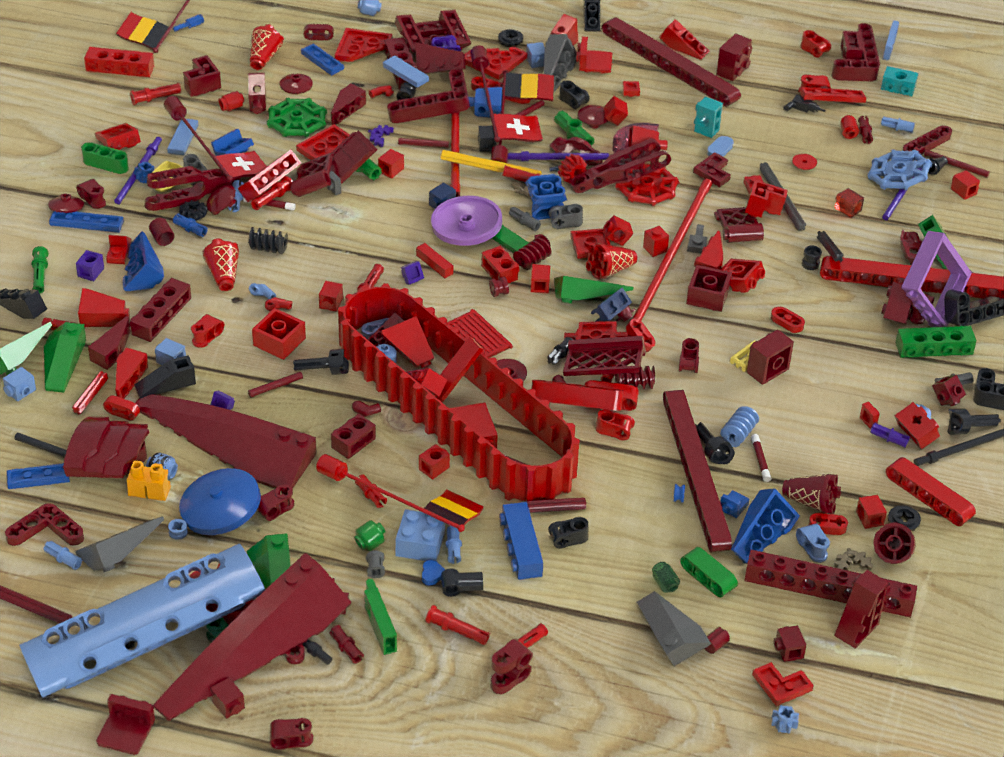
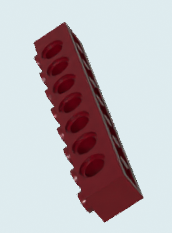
(821, 581)

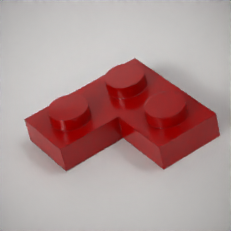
(781, 688)

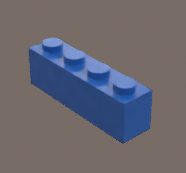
(522, 540)

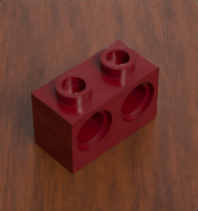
(851, 45)
(353, 436)

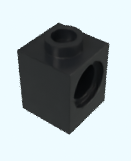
(486, 138)

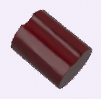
(718, 639)

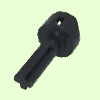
(334, 362)
(961, 421)
(715, 446)

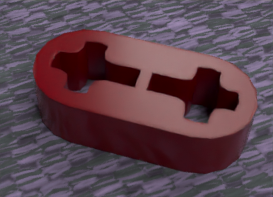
(318, 32)

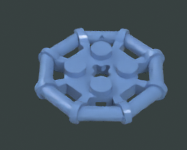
(899, 169)

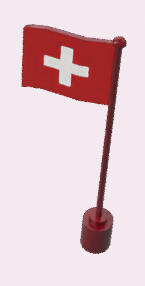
(506, 125)
(232, 165)

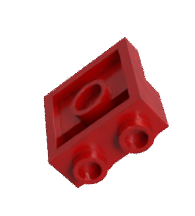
(119, 136)
(744, 273)

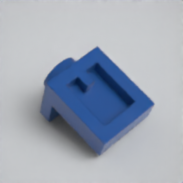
(734, 503)

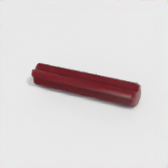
(556, 505)

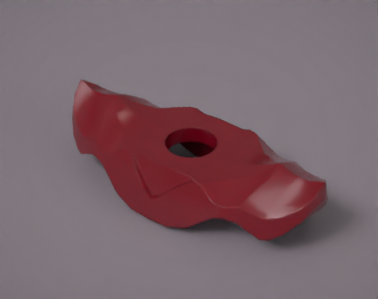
(563, 145)
(908, 242)

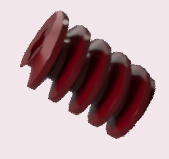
(533, 252)
(643, 377)

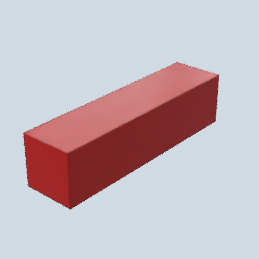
(434, 260)

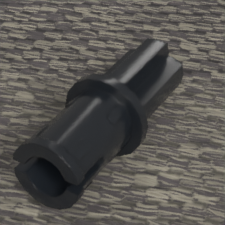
(560, 351)

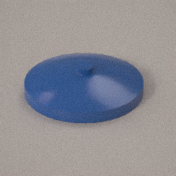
(220, 501)

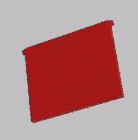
(475, 326)

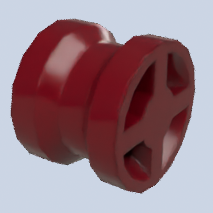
(499, 286)

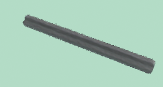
(788, 205)

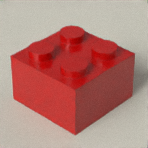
(279, 333)

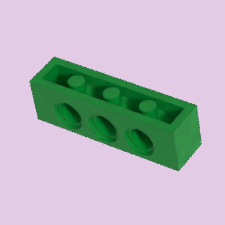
(935, 341)

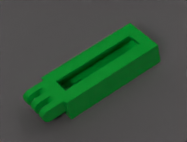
(379, 618)

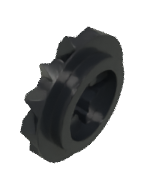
(516, 37)
(199, 213)
(911, 516)

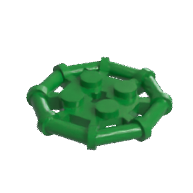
(296, 117)

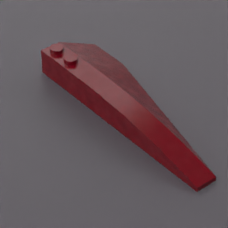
(257, 446)
(281, 617)

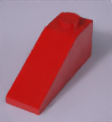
(129, 370)

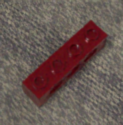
(400, 49)
(160, 309)

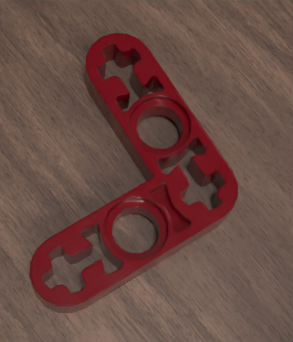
(19, 532)

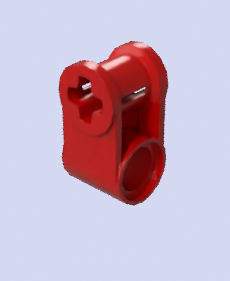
(814, 43)
(814, 81)
(206, 330)
(612, 424)

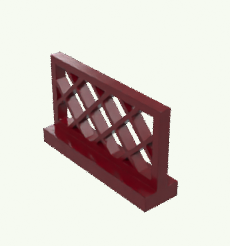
(604, 348)

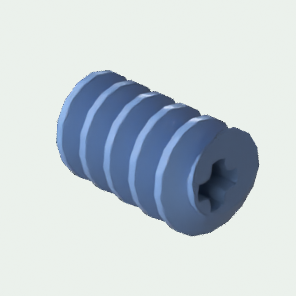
(740, 425)

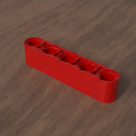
(578, 394)
(930, 491)

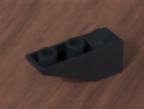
(591, 12)
(24, 303)
(168, 377)

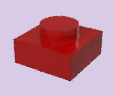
(631, 88)
(869, 414)

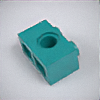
(899, 81)
(708, 117)

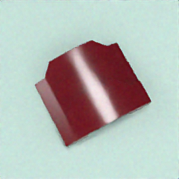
(424, 32)
(103, 448)

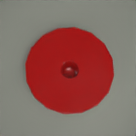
(804, 161)

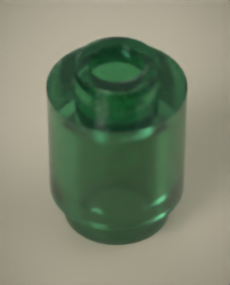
(665, 577)

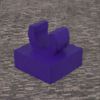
(412, 272)
(222, 400)

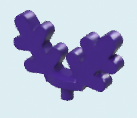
(377, 132)

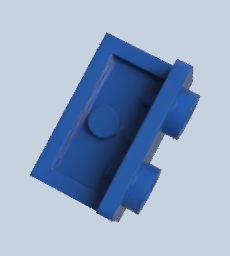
(231, 143)

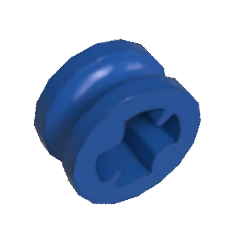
(679, 493)

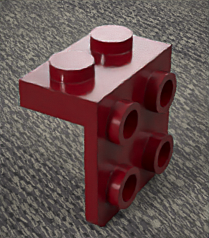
(126, 725)

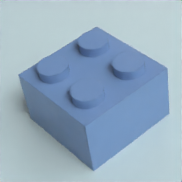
(419, 536)

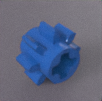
(142, 171)

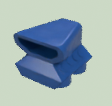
(545, 193)

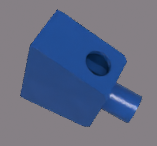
(480, 102)

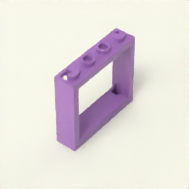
(934, 244)

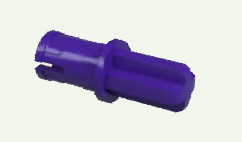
(890, 435)

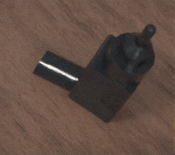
(802, 105)

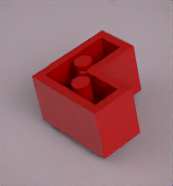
(765, 198)

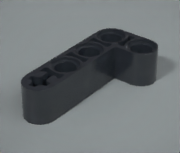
(962, 312)
(987, 392)

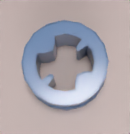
(177, 534)

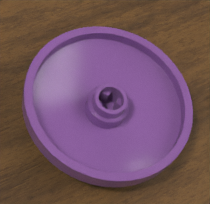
(466, 220)

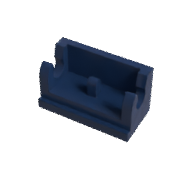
(612, 305)

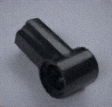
(455, 582)

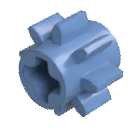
(785, 719)

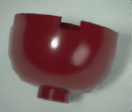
(894, 543)

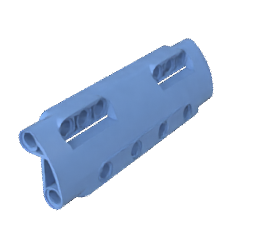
(142, 619)

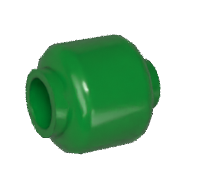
(370, 535)

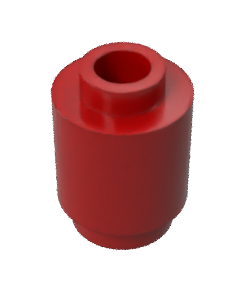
(231, 101)
(849, 127)

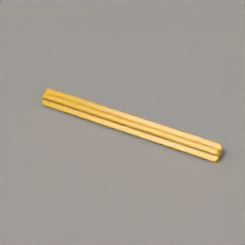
(481, 162)

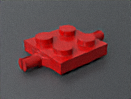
(596, 330)

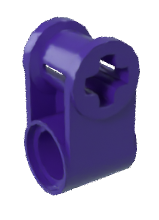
(445, 42)

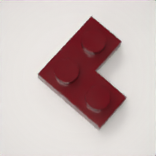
(712, 169)

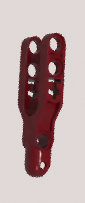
(619, 172)
(211, 180)

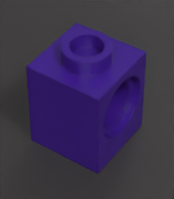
(90, 265)

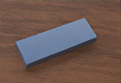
(891, 39)
(405, 71)
(182, 137)

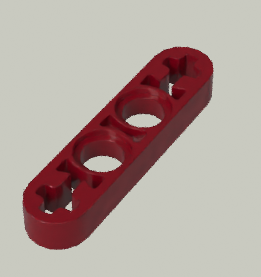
(940, 134)

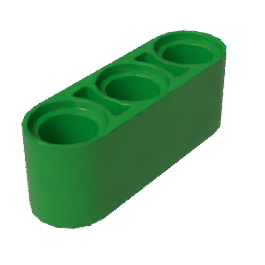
(105, 158)
(709, 572)

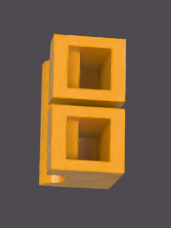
(148, 481)

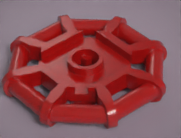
(652, 189)

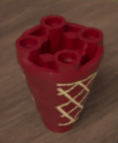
(814, 491)

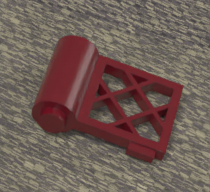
(314, 177)
(740, 230)

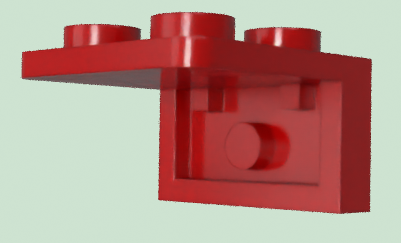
(593, 60)

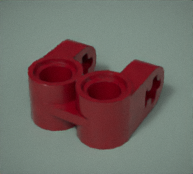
(512, 669)

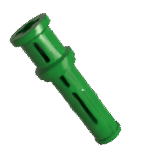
(39, 264)

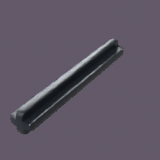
(830, 246)

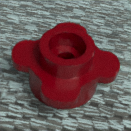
(625, 314)

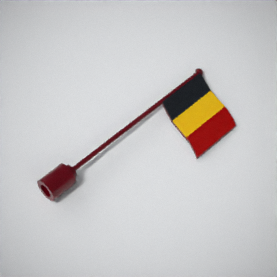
(145, 30)
(522, 88)

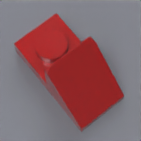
(118, 249)

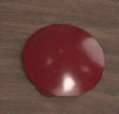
(592, 115)
(220, 199)

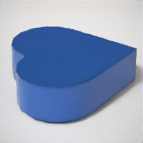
(431, 572)

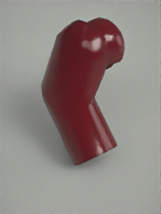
(365, 410)

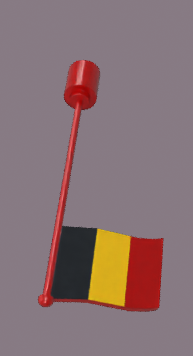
(447, 507)

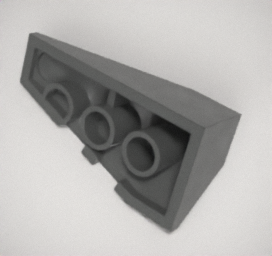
(559, 57)
(114, 549)
(673, 629)

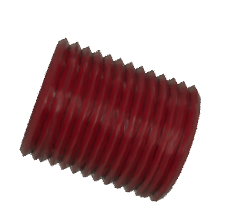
(161, 231)

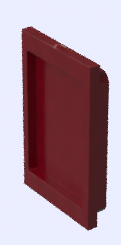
(351, 155)

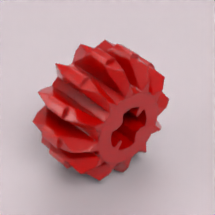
(571, 167)

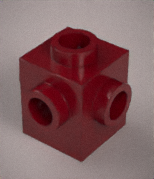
(949, 390)

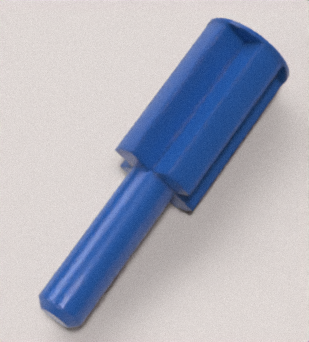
(191, 22)

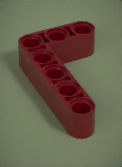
(860, 69)
(432, 104)

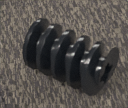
(267, 242)

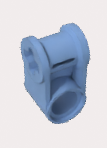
(813, 542)

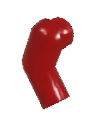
(387, 89)
(278, 303)

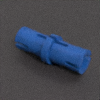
(190, 225)

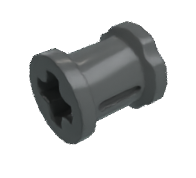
(375, 564)

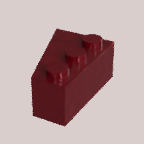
(862, 609)

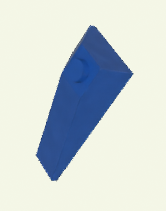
(143, 267)
(764, 523)

